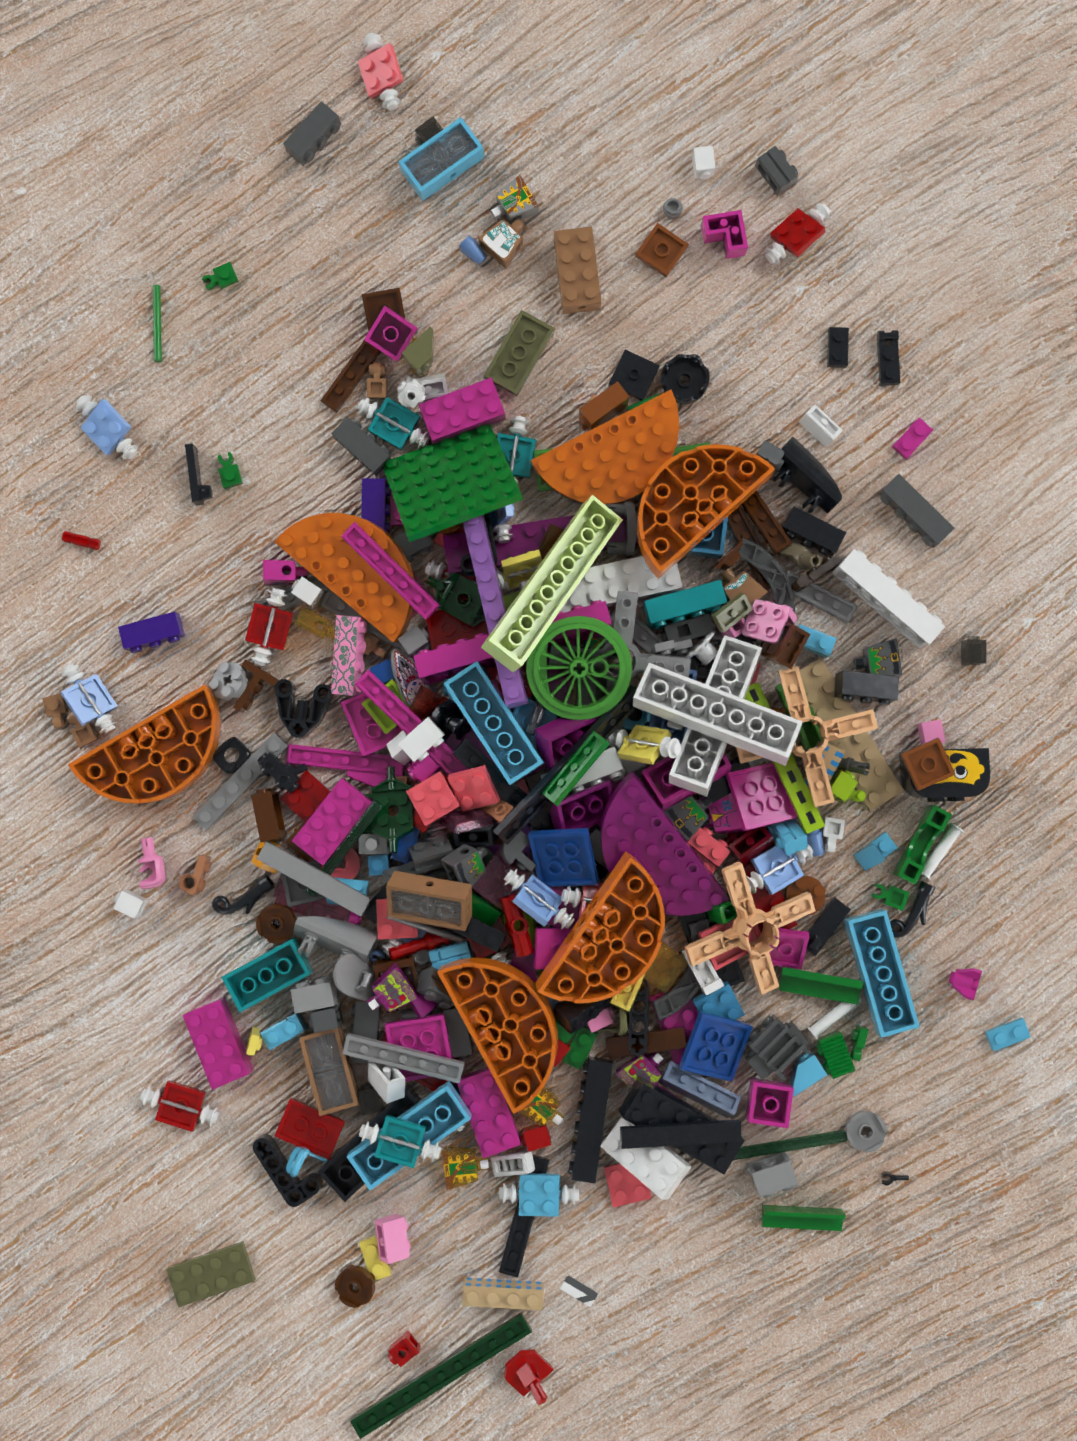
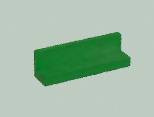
(575, 768)
(820, 985)
(802, 1217)

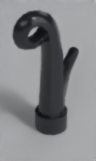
(263, 886)
(918, 910)

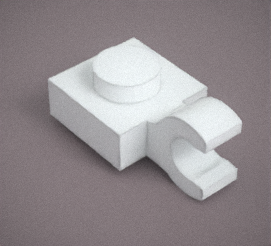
(833, 830)

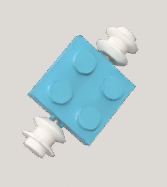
(539, 1194)

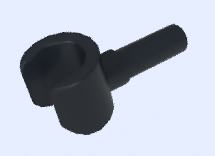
(893, 1177)

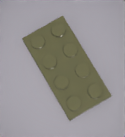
(519, 352)
(210, 1274)

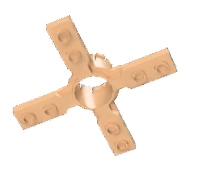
(830, 730)
(748, 914)

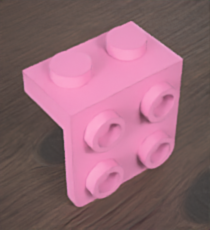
(767, 621)

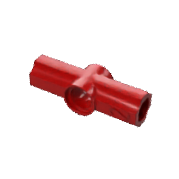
(520, 938)

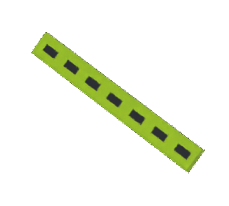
(791, 777)

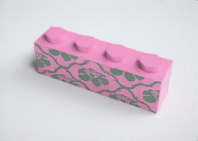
(348, 654)

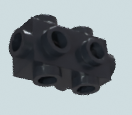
(285, 775)

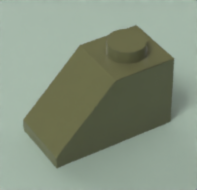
(420, 352)

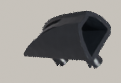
(808, 476)

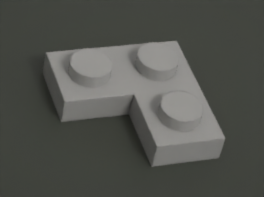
(669, 647)

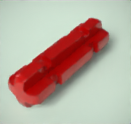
(81, 540)

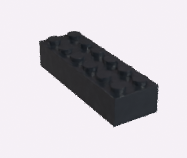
(652, 1105)
(339, 1171)

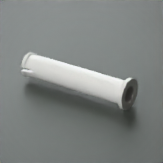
(941, 849)
(830, 1018)

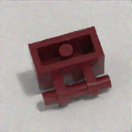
(749, 844)

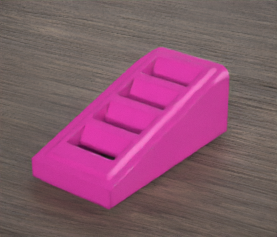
(368, 778)

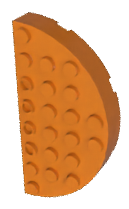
(614, 457)
(692, 498)
(326, 555)
(157, 754)
(611, 939)
(507, 1022)

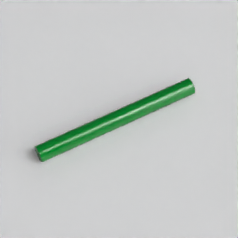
(157, 323)

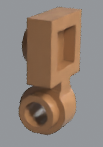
(377, 386)
(82, 734)

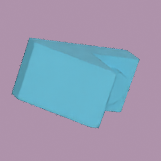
(875, 851)

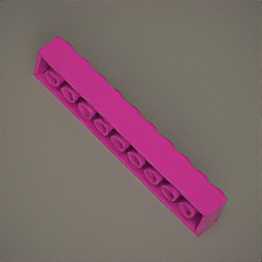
(451, 659)

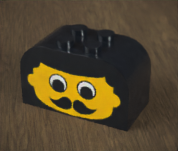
(971, 777)

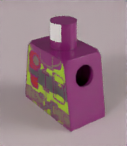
(392, 990)
(641, 1067)

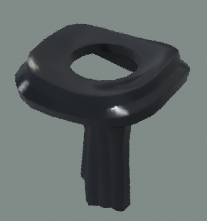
(218, 757)

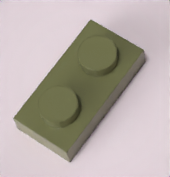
(732, 612)

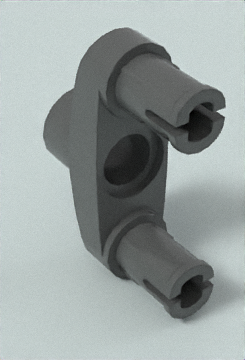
(628, 546)

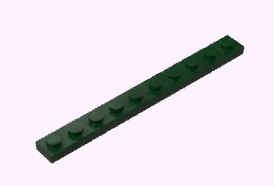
(440, 1375)

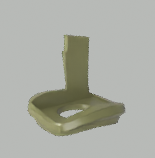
(624, 1024)

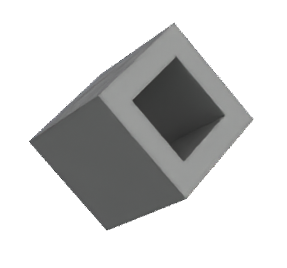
(414, 640)

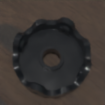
(685, 366)

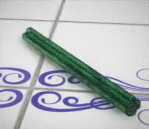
(349, 840)
(791, 1144)

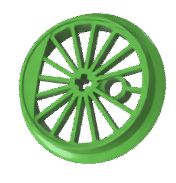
(537, 669)

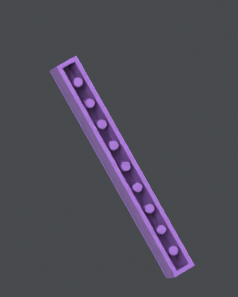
(492, 602)

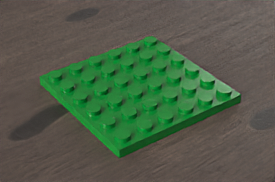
(451, 482)

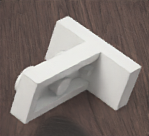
(705, 976)

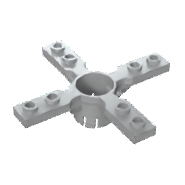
(624, 625)

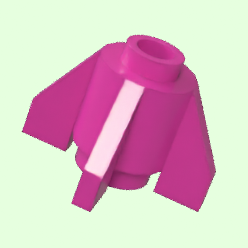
(965, 981)

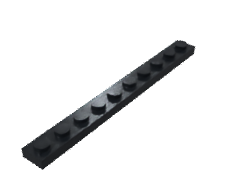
(512, 794)
(535, 800)

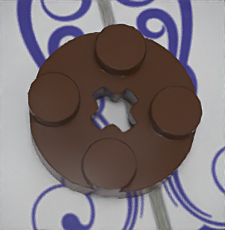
(270, 932)
(362, 1278)

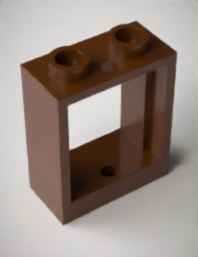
(781, 652)
(268, 815)
(406, 961)

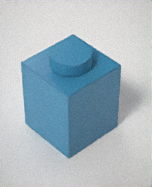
(378, 863)

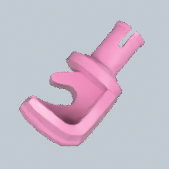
(154, 862)

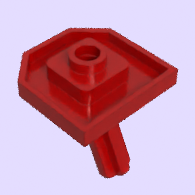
(526, 1373)

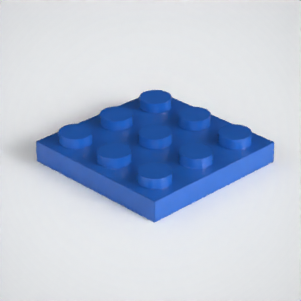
(564, 857)
(715, 1046)

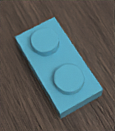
(1007, 1034)

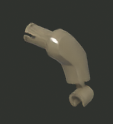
(799, 555)

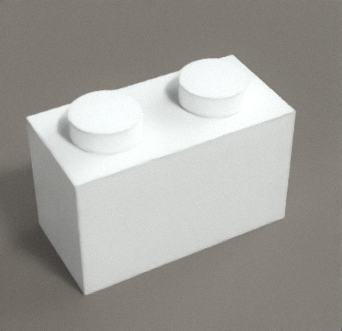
(421, 739)
(386, 1081)

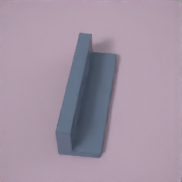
(700, 1090)

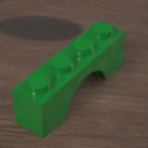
(913, 858)

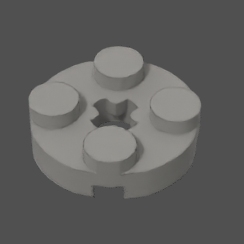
(221, 677)
(876, 1134)

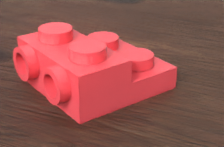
(709, 849)

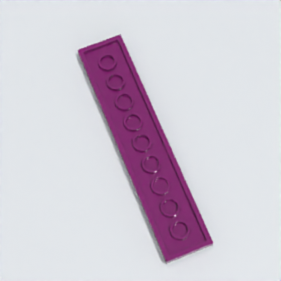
(525, 539)

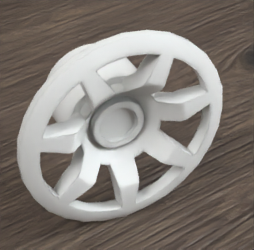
(705, 652)

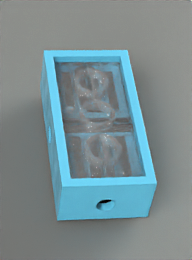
(441, 159)

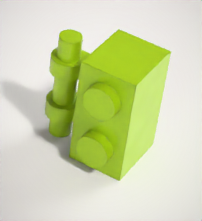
(843, 787)

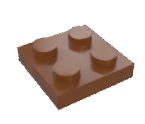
(661, 250)
(927, 764)

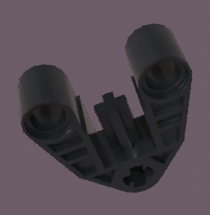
(286, 706)

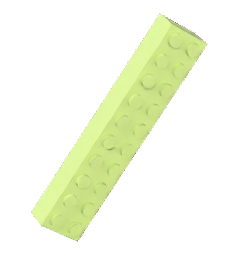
(551, 584)

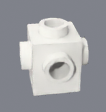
(408, 386)

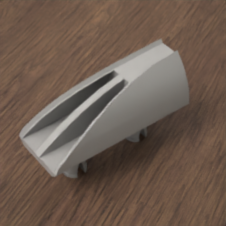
(335, 936)

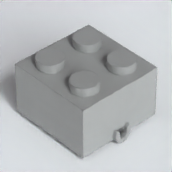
(315, 994)
(772, 1174)

